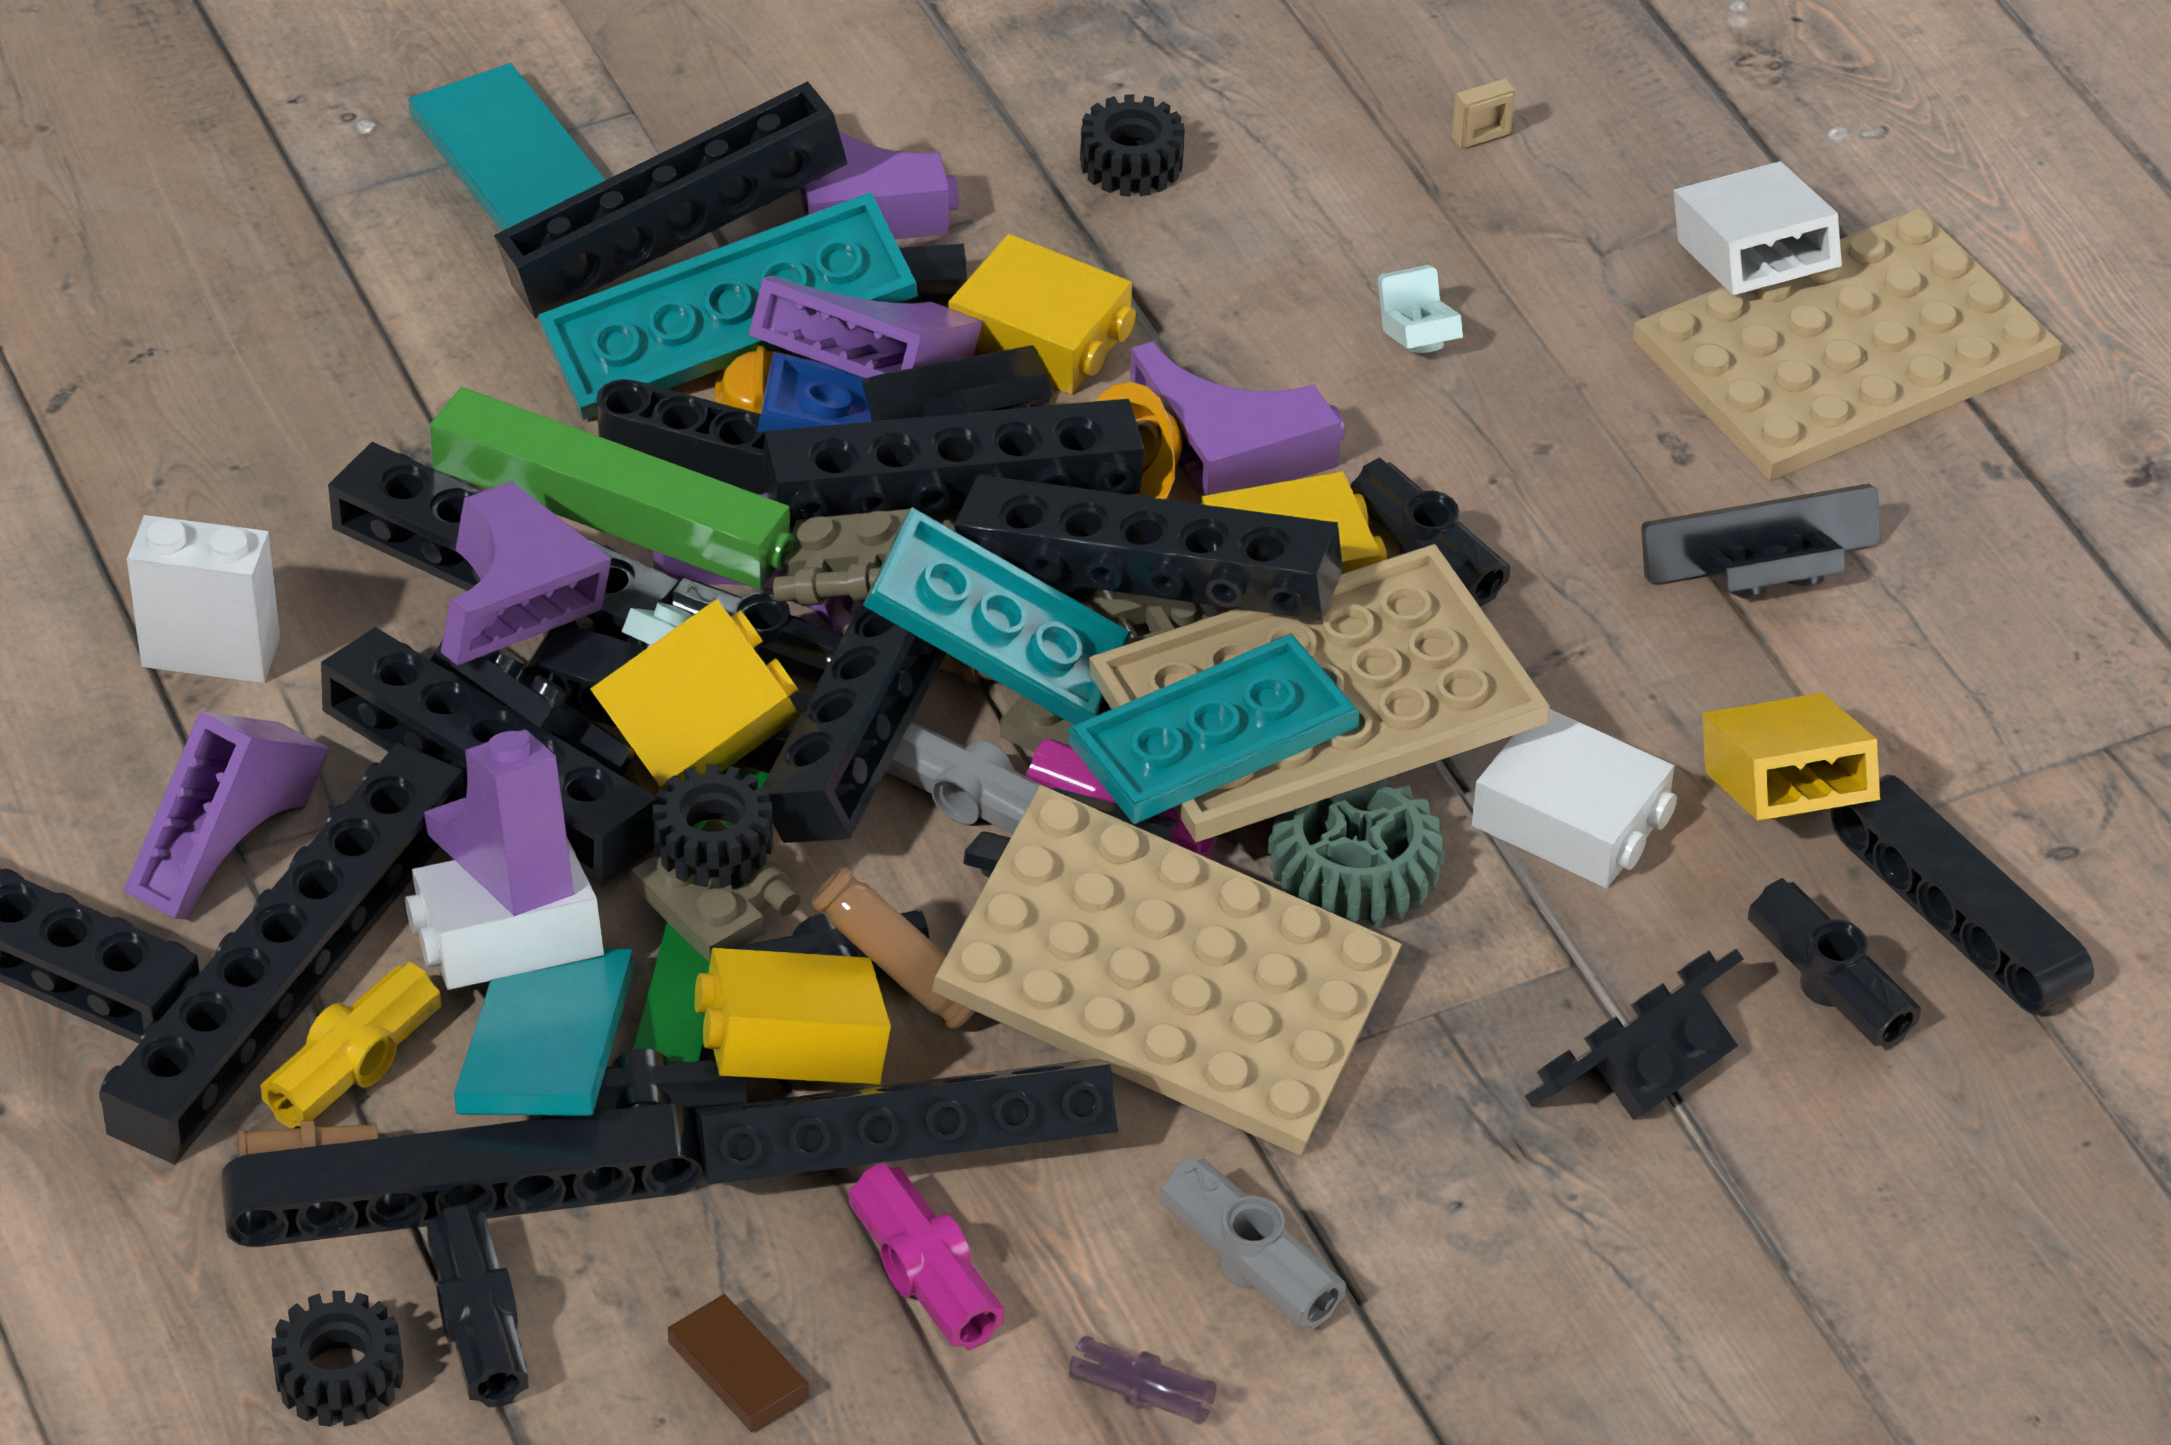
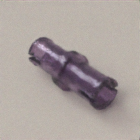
(1142, 1379)

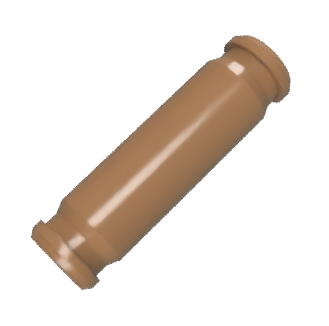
(887, 941)

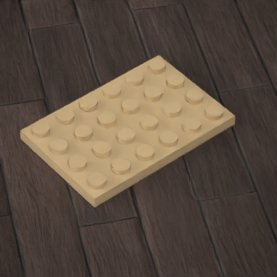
(1847, 348)
(1395, 642)
(1168, 969)

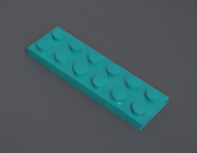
(702, 309)

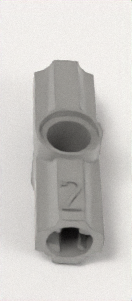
(963, 779)
(1252, 1242)

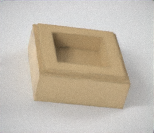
(1483, 113)

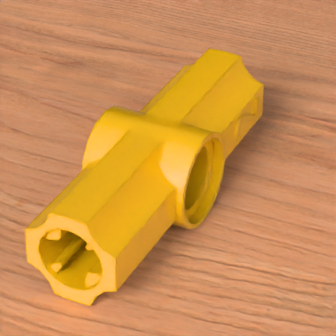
(351, 1045)

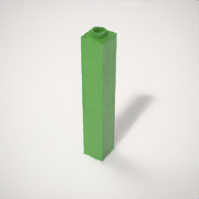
(613, 487)

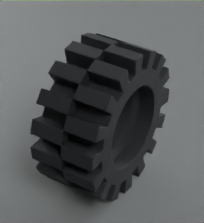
(1132, 167)
(716, 852)
(337, 1390)

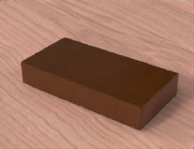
(738, 1362)

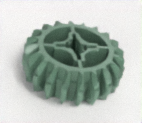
(1353, 862)

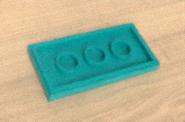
(504, 144)
(993, 617)
(1212, 728)
(545, 1039)

